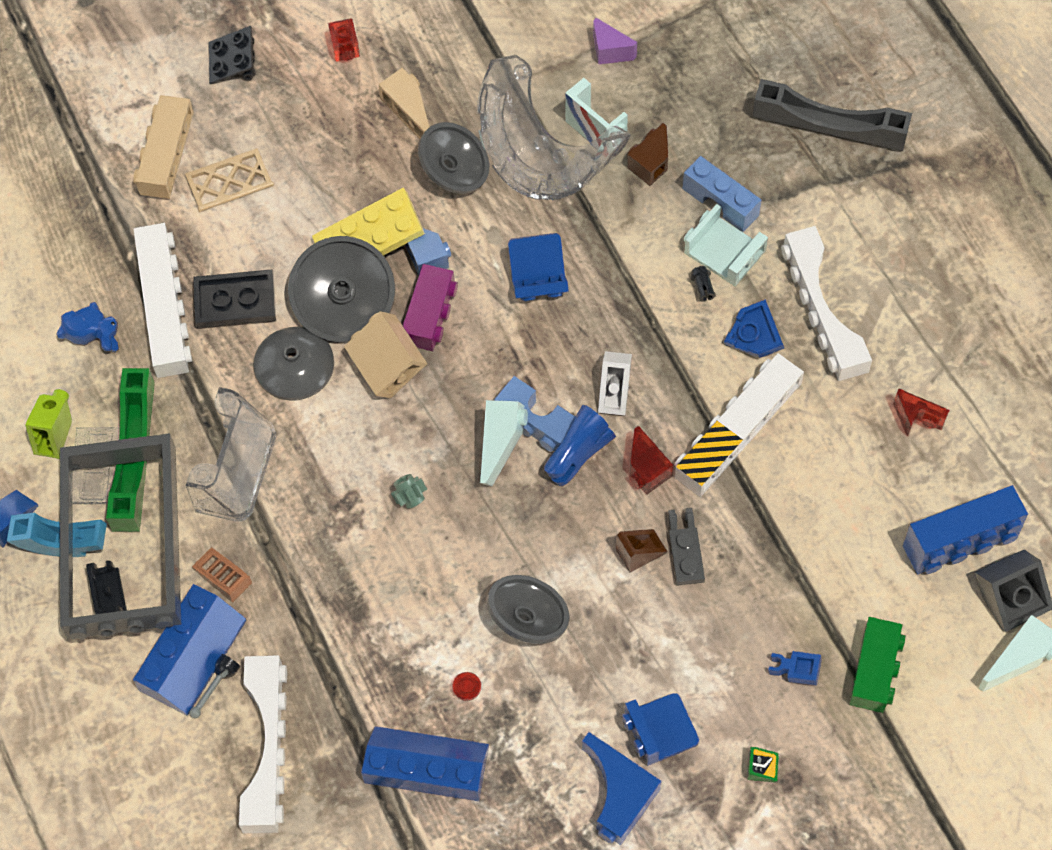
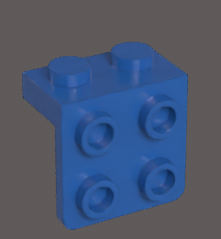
(537, 266)
(660, 728)

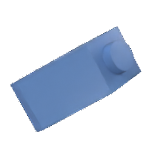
(428, 250)

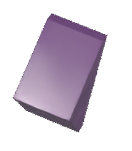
(611, 44)

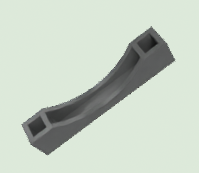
(878, 127)

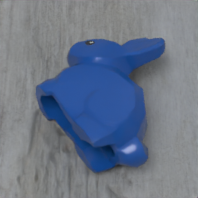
(88, 325)

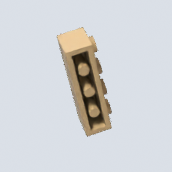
(163, 146)

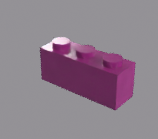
(430, 306)

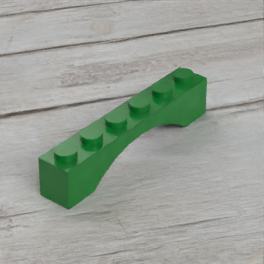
(127, 489)

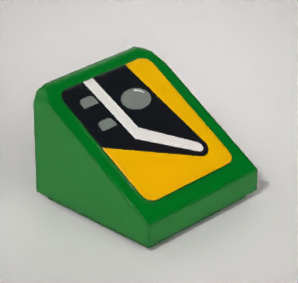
(763, 765)

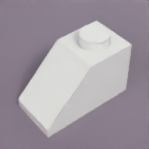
(614, 383)

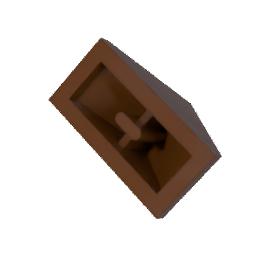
(639, 547)

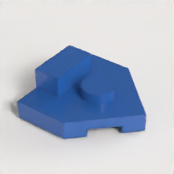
(755, 331)

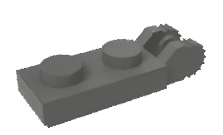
(685, 550)

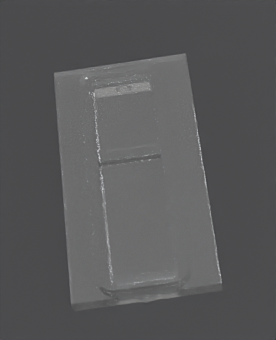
(94, 483)

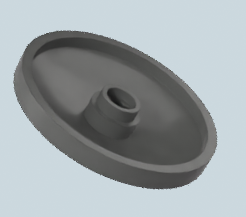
(340, 287)

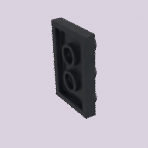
(234, 298)

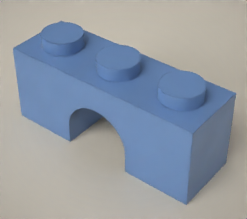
(738, 204)
(546, 429)

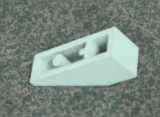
(501, 433)
(1023, 654)

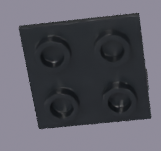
(232, 56)

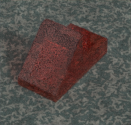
(913, 408)

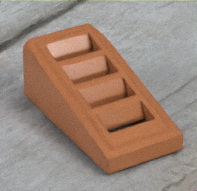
(236, 588)

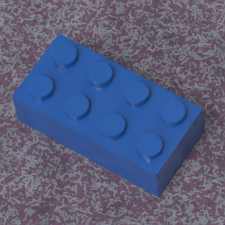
(965, 530)

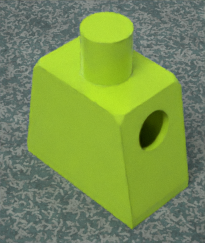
(49, 424)

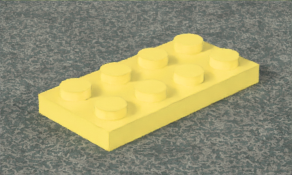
(382, 224)

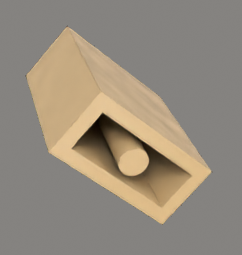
(385, 354)

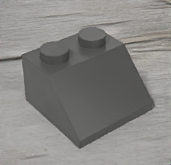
(1015, 589)

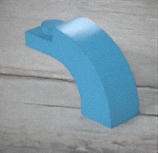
(43, 535)

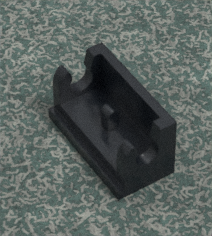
(106, 588)

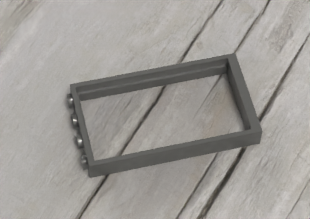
(111, 454)

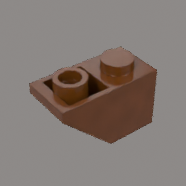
(650, 157)

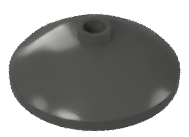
(453, 158)
(298, 375)
(528, 609)

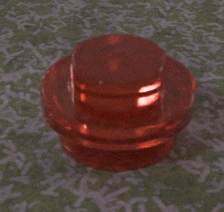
(467, 686)

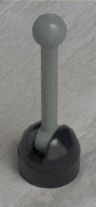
(225, 668)

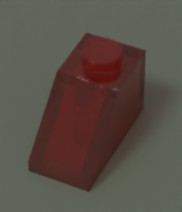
(648, 464)

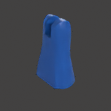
(584, 438)

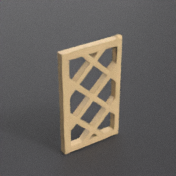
(234, 161)

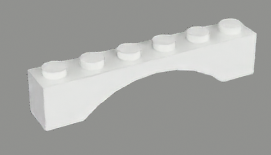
(844, 348)
(260, 801)

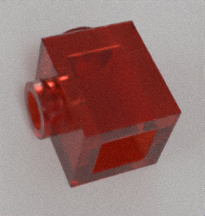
(344, 40)

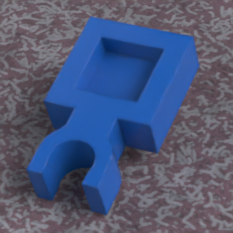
(801, 668)

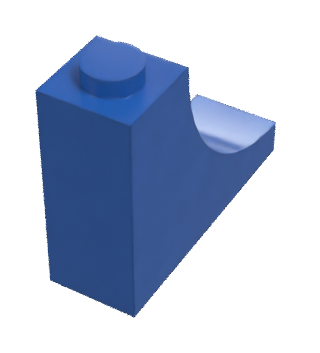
(627, 786)

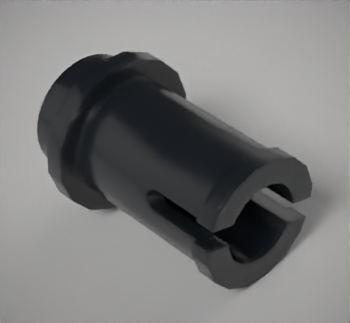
(701, 277)

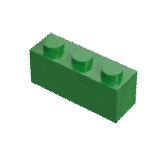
(877, 665)

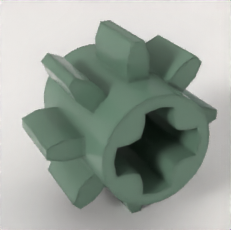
(409, 491)

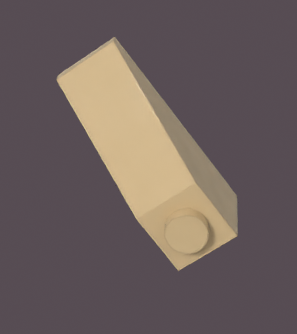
(404, 98)

